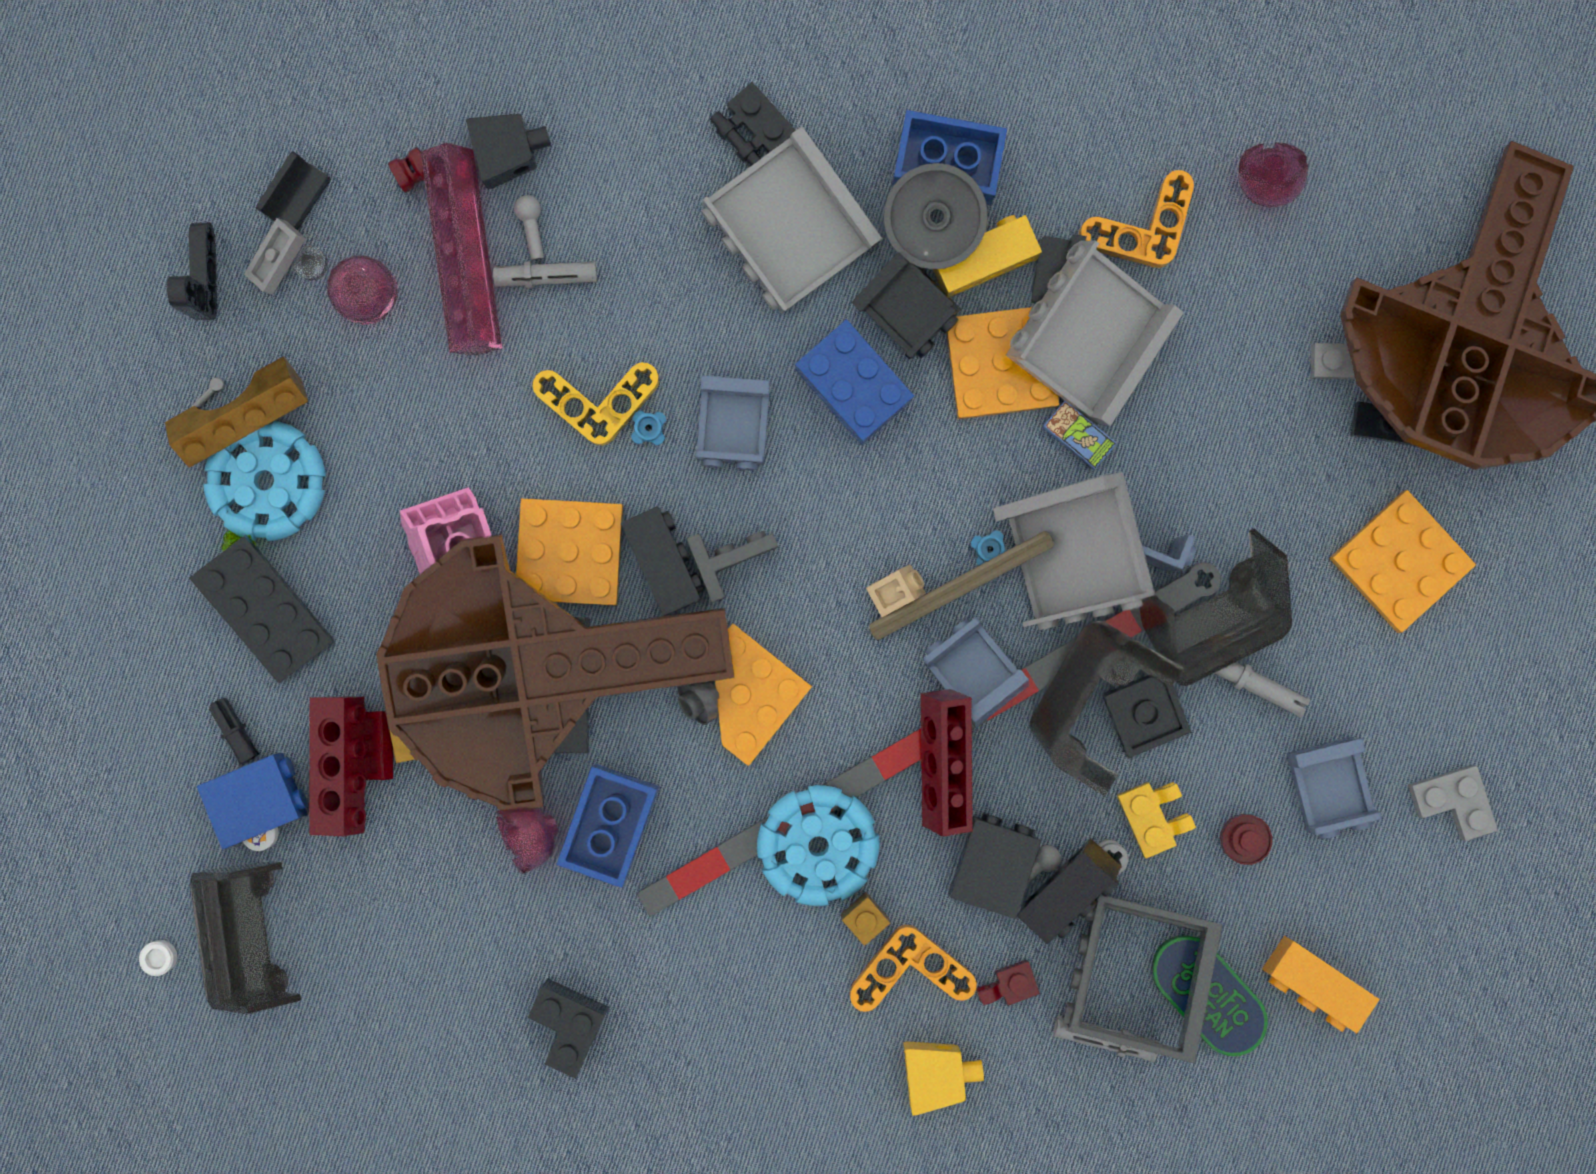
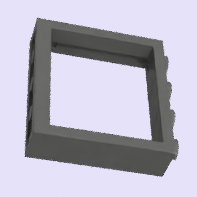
(1198, 990)

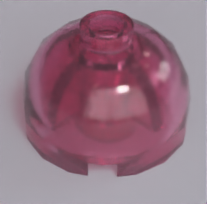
(1273, 174)
(362, 289)
(528, 836)

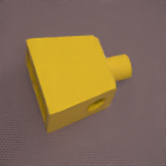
(937, 1075)

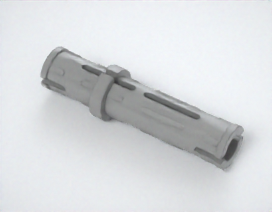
(541, 274)
(1269, 690)
(1060, 1031)

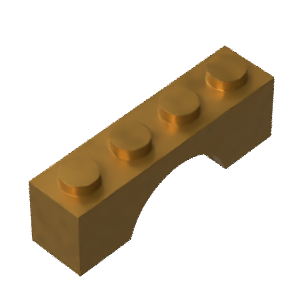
(269, 396)

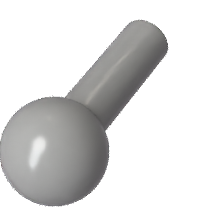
(528, 210)
(1047, 860)

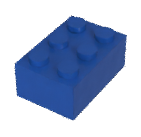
(954, 142)
(854, 382)
(608, 825)

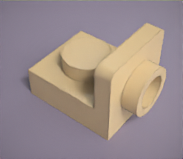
(896, 590)

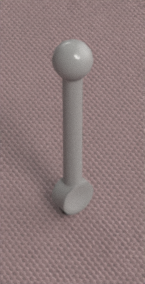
(216, 385)

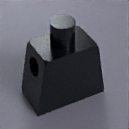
(505, 147)

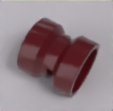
(404, 174)

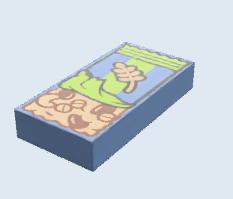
(1079, 435)

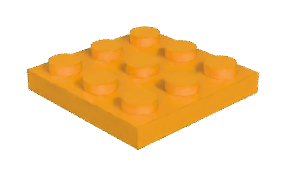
(982, 373)
(571, 550)
(1402, 561)

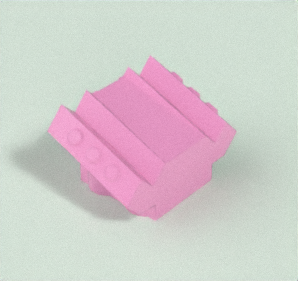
(441, 524)

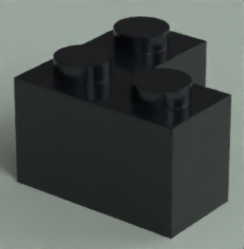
(575, 1019)

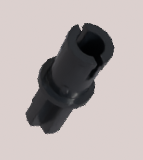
(233, 731)

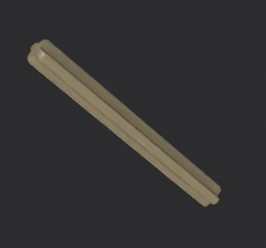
(961, 585)

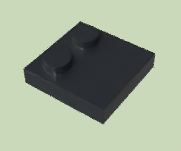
(1145, 714)

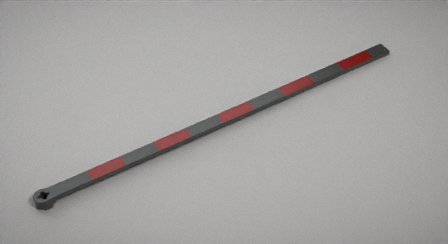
(900, 754)

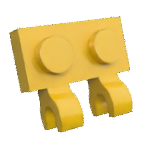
(1147, 819)

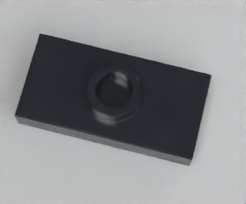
(1372, 425)

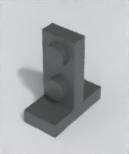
(727, 557)

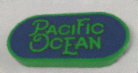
(1233, 1014)

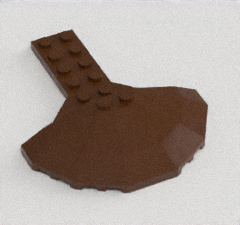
(1469, 351)
(496, 675)

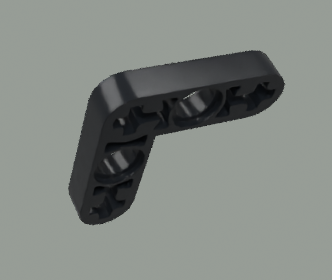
(197, 293)

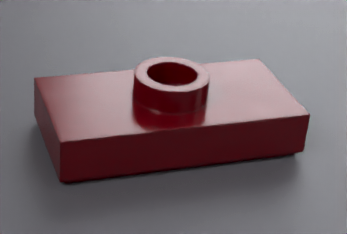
(379, 747)

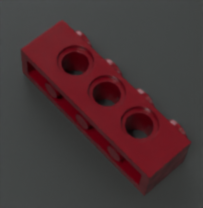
(946, 762)
(337, 766)

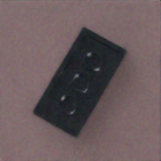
(262, 608)

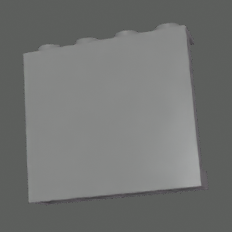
(790, 221)
(1093, 334)
(1094, 553)

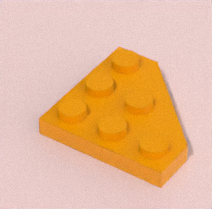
(756, 698)

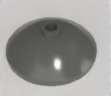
(910, 221)

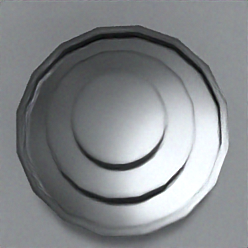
(699, 701)

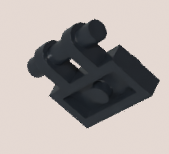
(759, 118)

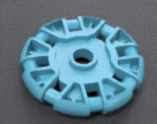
(286, 488)
(826, 863)

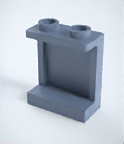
(733, 422)
(977, 668)
(1333, 787)

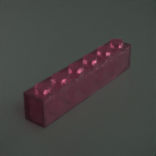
(461, 249)

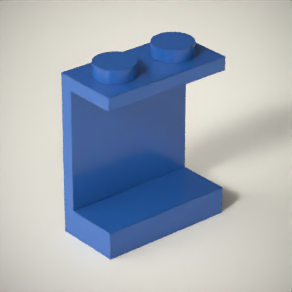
(253, 800)

